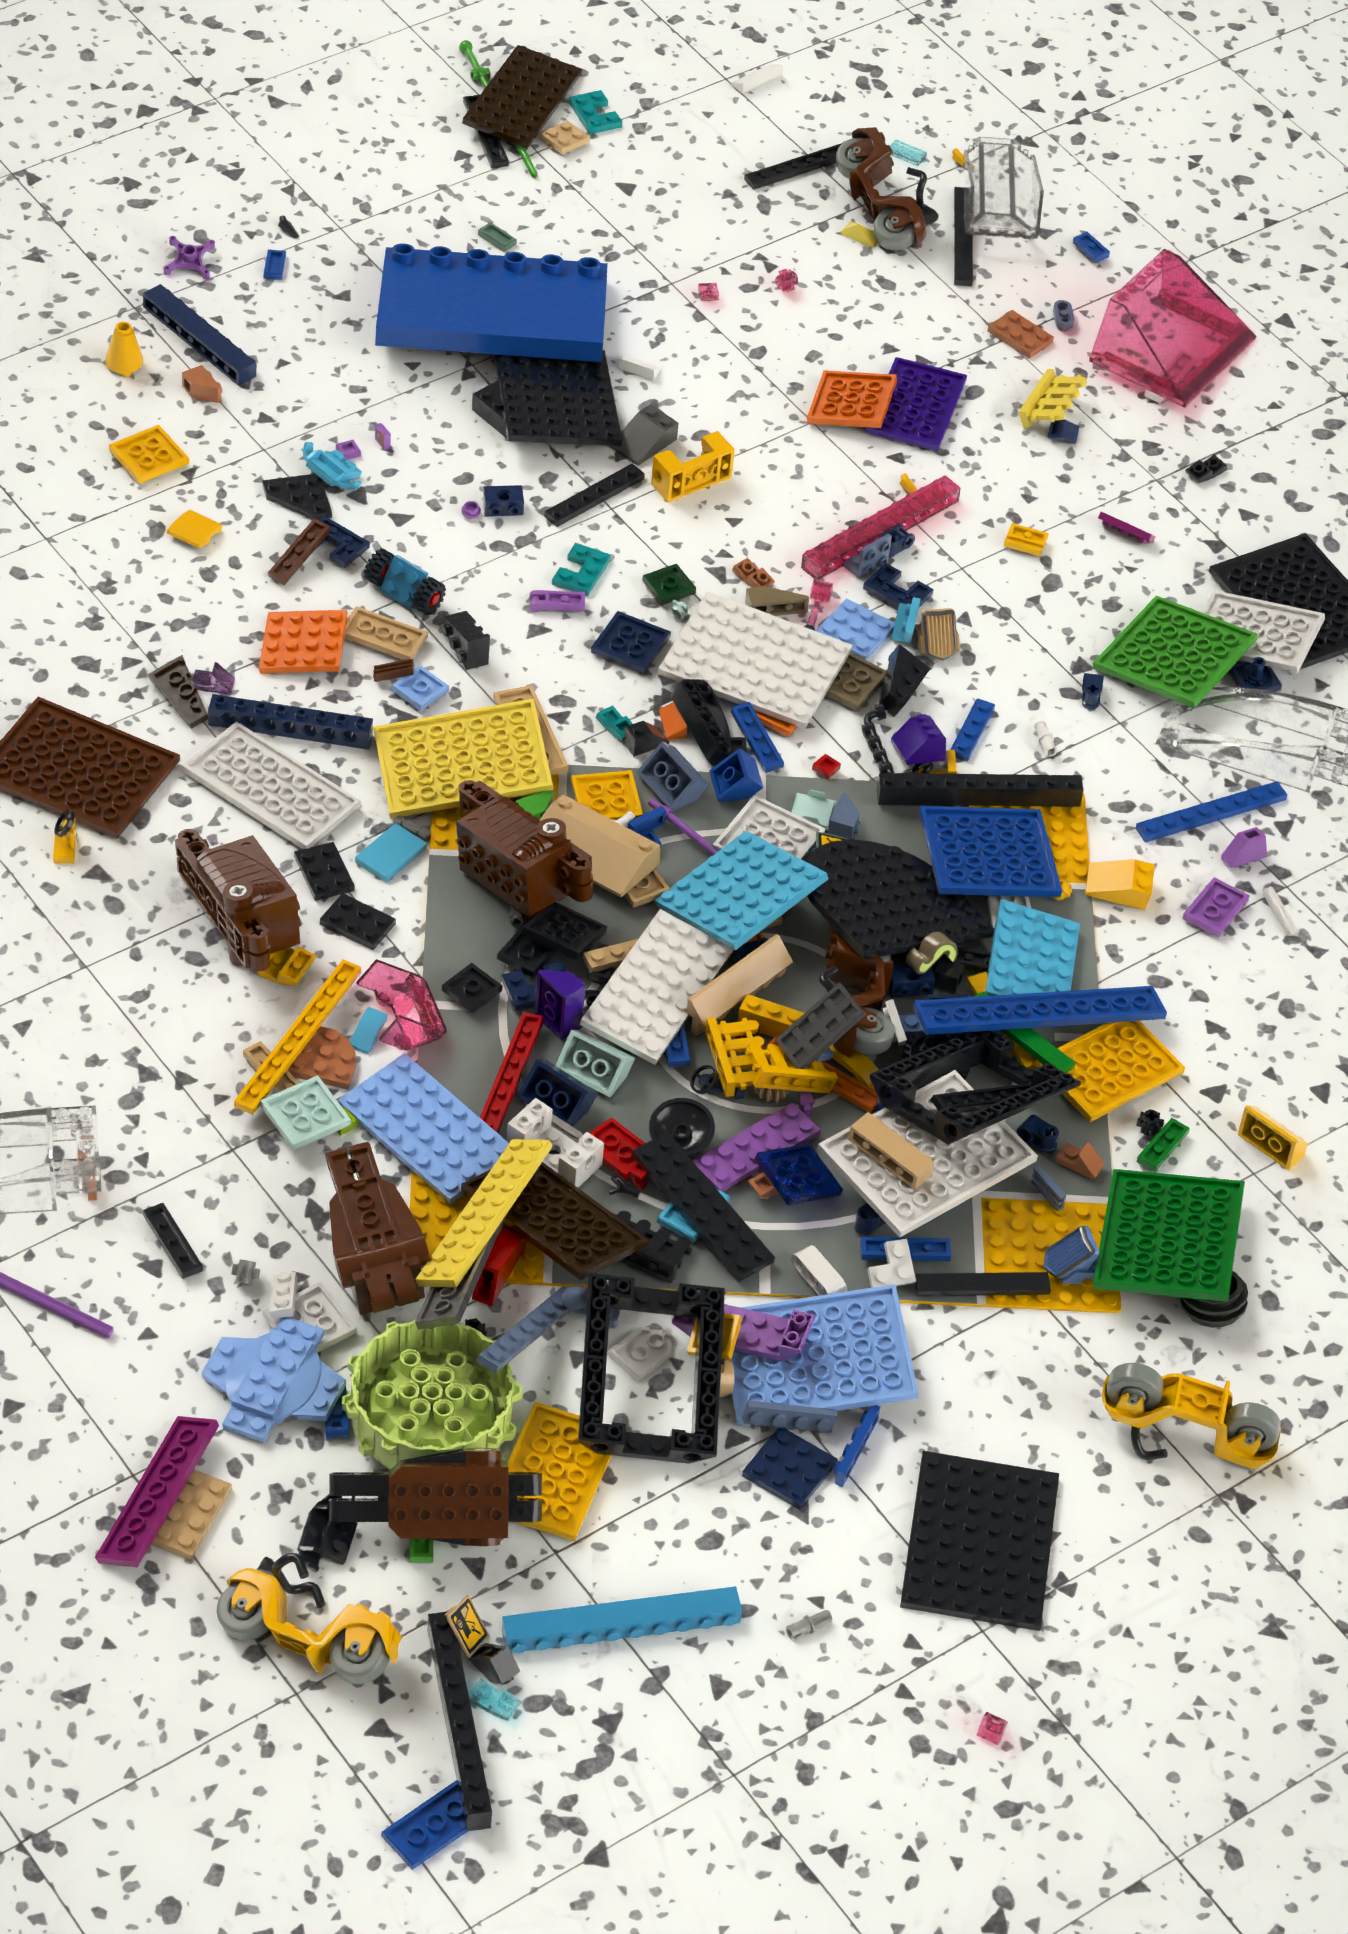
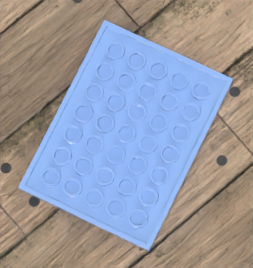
(848, 1361)

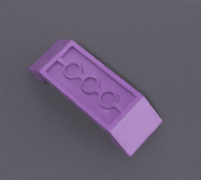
(763, 1333)

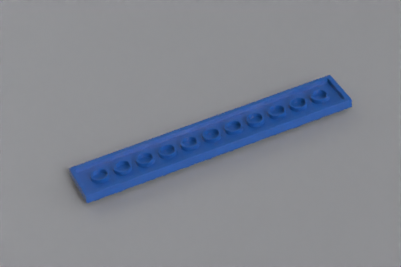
(1039, 1010)

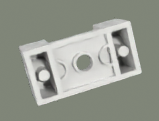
(575, 1160)

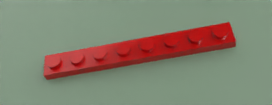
(511, 1070)

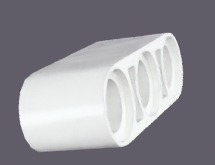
(818, 1271)

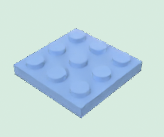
(857, 627)

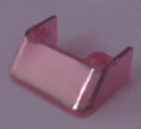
(411, 1002)

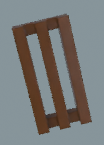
(393, 670)

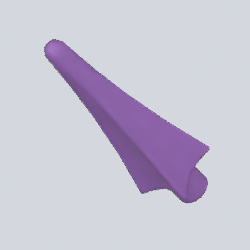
(806, 1102)

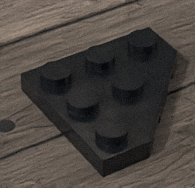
(299, 494)

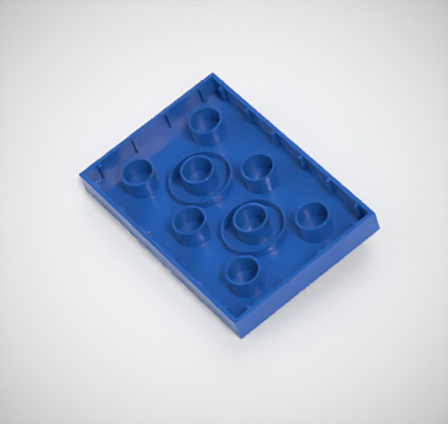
(492, 303)

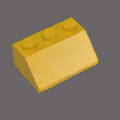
(1271, 1137)

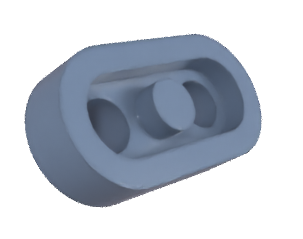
(1063, 315)

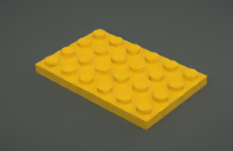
(1116, 1067)
(567, 1468)

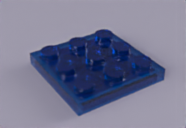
(798, 1174)

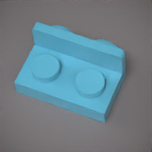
(905, 621)

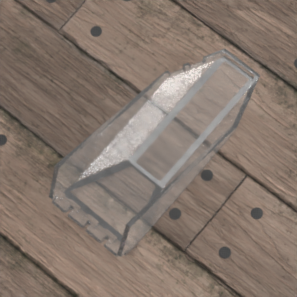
(1001, 189)

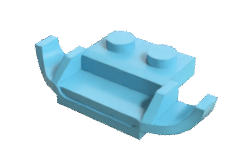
(332, 467)

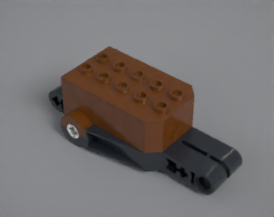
(441, 1497)

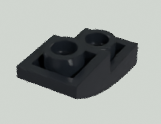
(1206, 470)

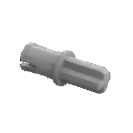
(808, 1624)

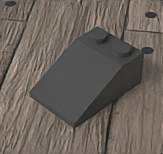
(647, 435)

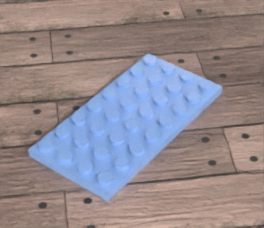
(425, 1126)

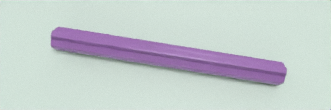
(56, 1306)

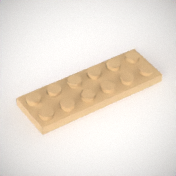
(555, 757)

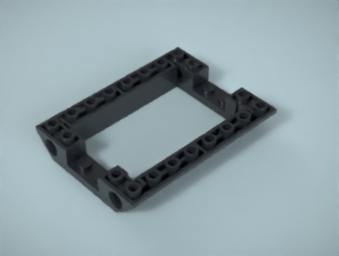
(898, 1084)
(689, 1300)

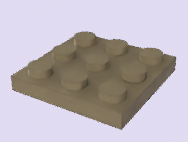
(856, 682)

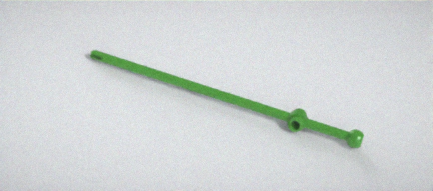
(481, 75)

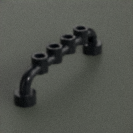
(874, 741)

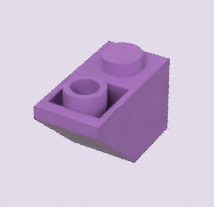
(1245, 848)

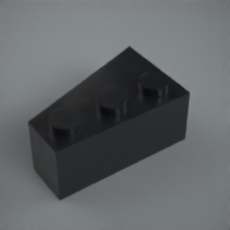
(467, 639)
(902, 679)

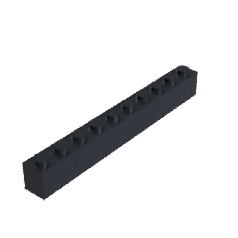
(979, 789)
(459, 1723)

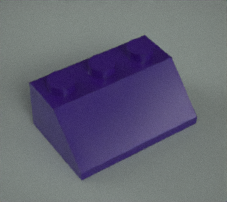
(920, 741)
(560, 1001)

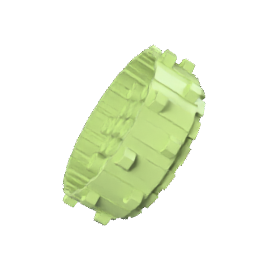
(407, 1368)

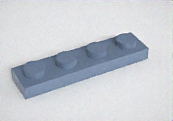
(789, 1416)

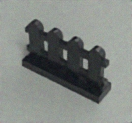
(651, 1258)

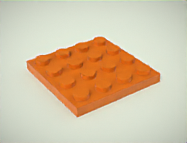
(852, 399)
(303, 641)

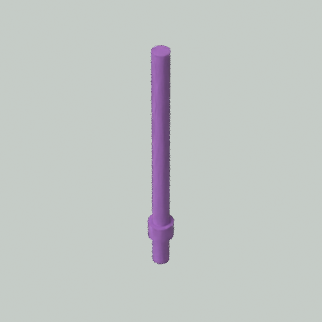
(684, 828)

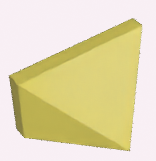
(859, 233)

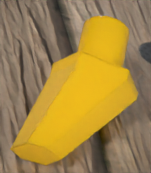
(957, 156)
(907, 484)

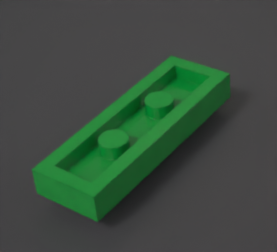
(1163, 1144)

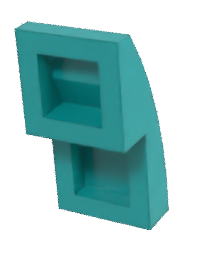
(613, 722)

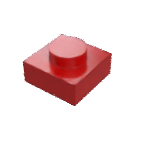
(826, 766)

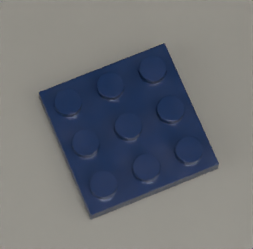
(630, 642)
(789, 1467)

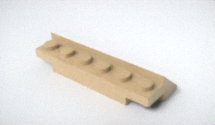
(733, 985)

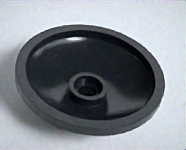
(684, 1117)

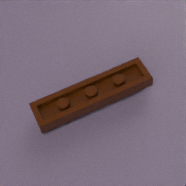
(299, 551)

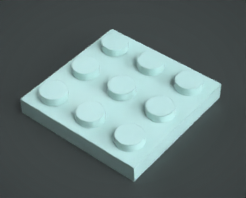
(305, 1112)

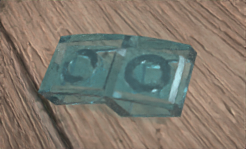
(496, 1702)

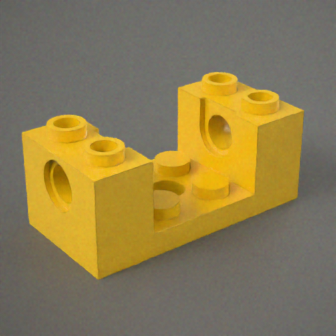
(678, 479)

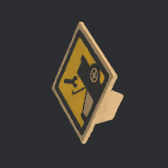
(467, 1626)

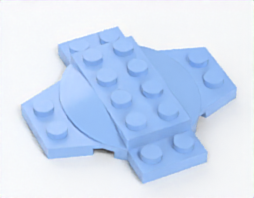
(273, 1378)

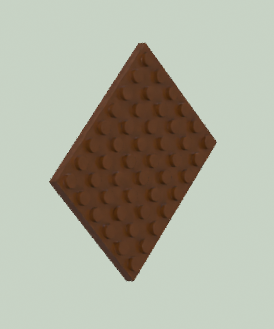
(81, 766)

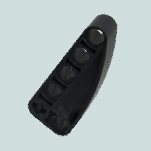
(704, 718)

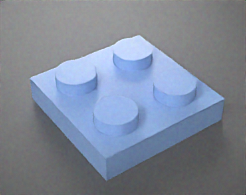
(421, 688)

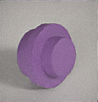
(471, 510)

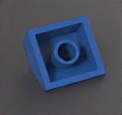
(736, 777)

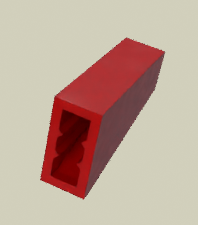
(499, 1266)

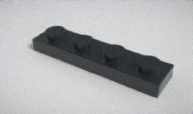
(172, 1240)

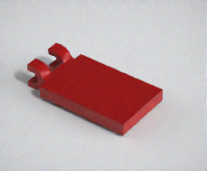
(618, 1150)

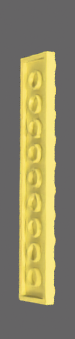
(483, 1213)

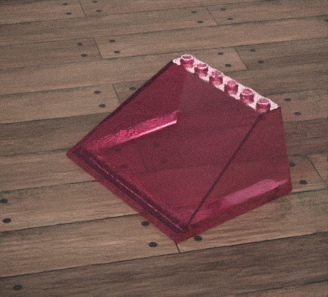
(1169, 331)

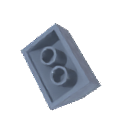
(672, 777)

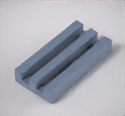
(1048, 1188)

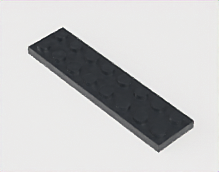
(703, 1206)

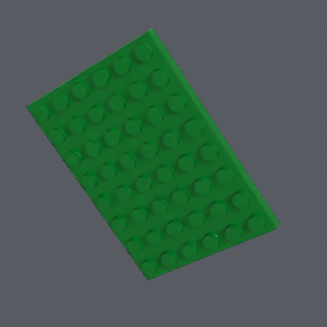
(1169, 1235)

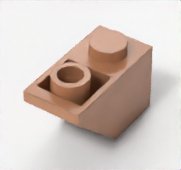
(201, 384)

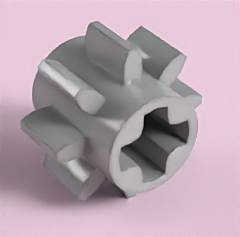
(245, 1271)

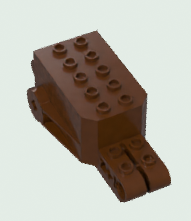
(373, 1234)

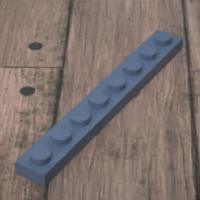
(524, 1333)

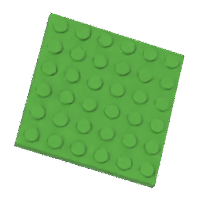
(1175, 651)

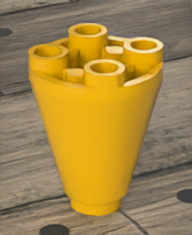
(124, 351)

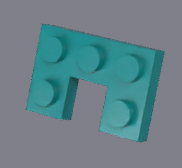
(585, 108)
(593, 563)

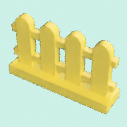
(1050, 398)

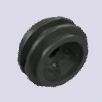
(1219, 1313)

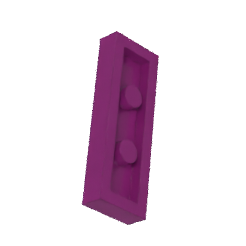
(1125, 528)

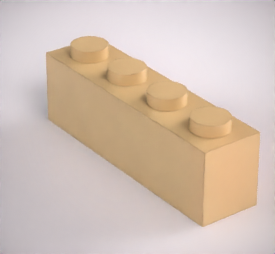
(891, 1150)

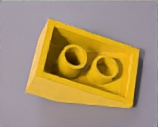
(1121, 882)

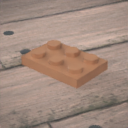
(1020, 334)

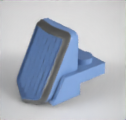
(1073, 1257)

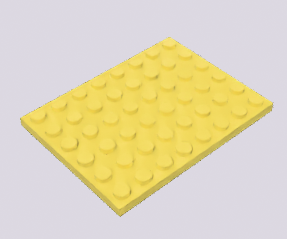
(434, 754)

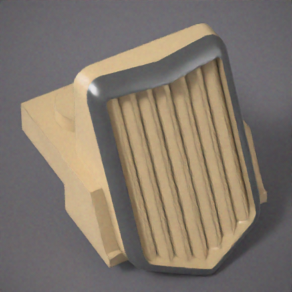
(938, 633)

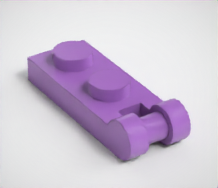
(556, 600)

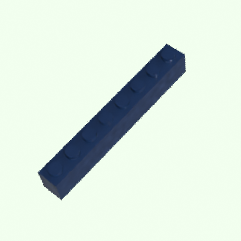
(199, 334)

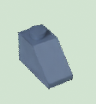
(844, 819)

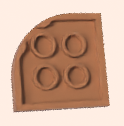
(327, 1056)

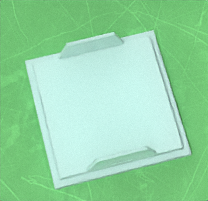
(814, 808)

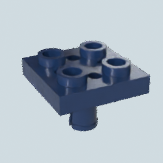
(1256, 674)

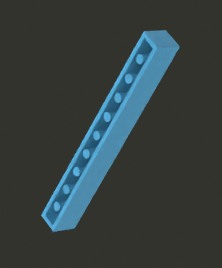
(621, 1619)

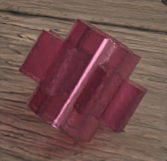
(786, 280)

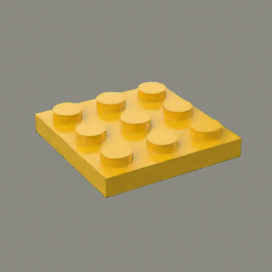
(149, 454)
(608, 793)

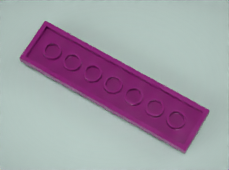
(157, 1491)

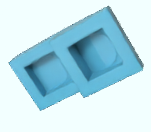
(367, 1030)

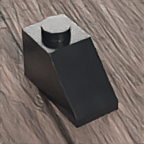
(643, 737)
(495, 1663)

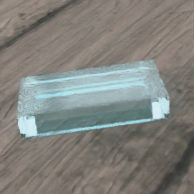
(908, 153)

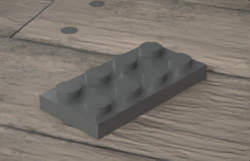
(820, 1027)

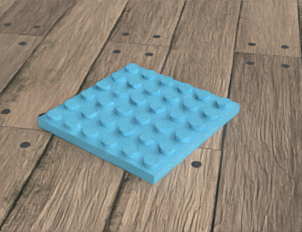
(741, 889)

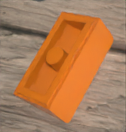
(673, 722)

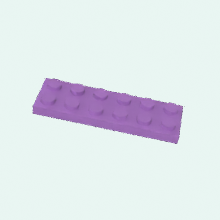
(735, 1159)

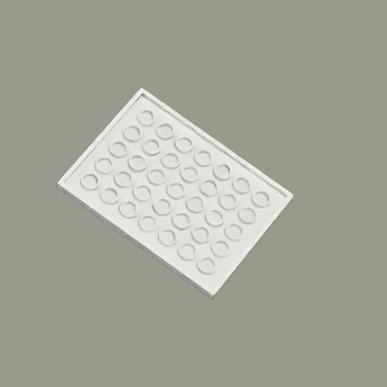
(756, 659)
(958, 1171)

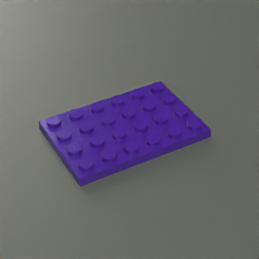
(921, 404)

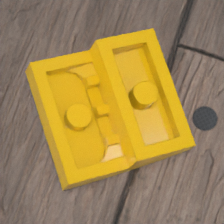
(194, 529)
(288, 966)

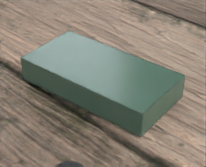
(497, 237)

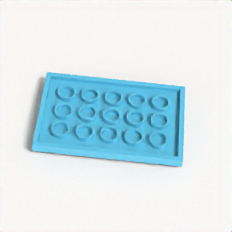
(1031, 951)

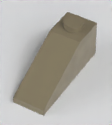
(776, 601)

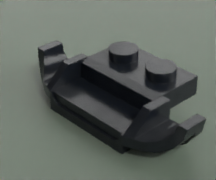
(325, 1538)

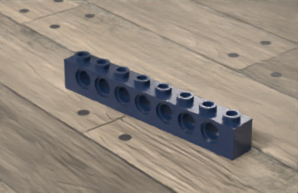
(291, 721)

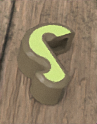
(930, 951)

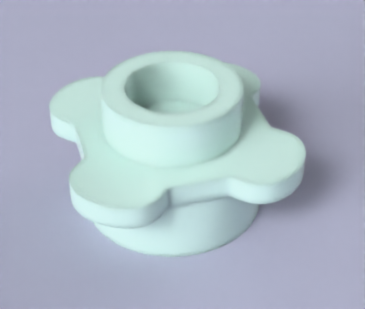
(680, 609)

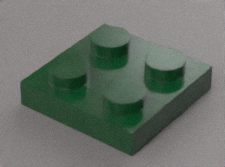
(669, 584)

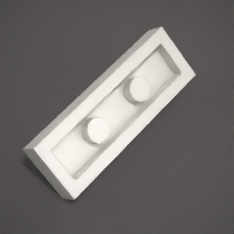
(283, 1295)

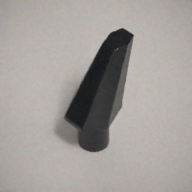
(287, 226)

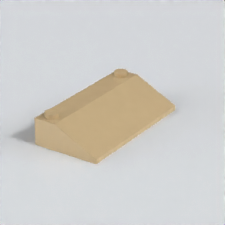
(617, 853)

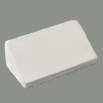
(639, 367)

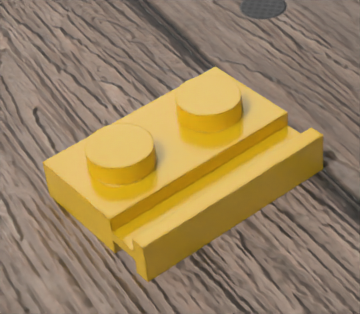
(1026, 539)

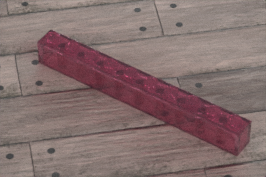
(907, 512)

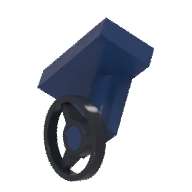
(711, 1082)

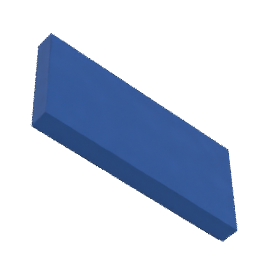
(427, 1827)

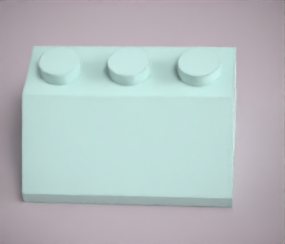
(594, 1062)

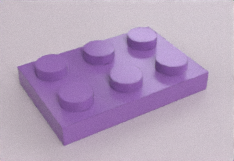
(1216, 907)

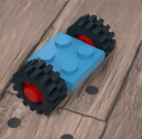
(404, 582)

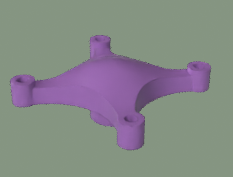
(189, 257)

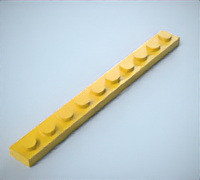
(297, 1037)

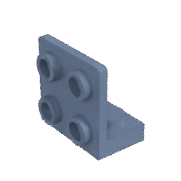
(870, 557)

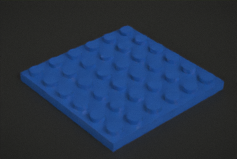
(990, 851)

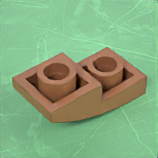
(752, 575)

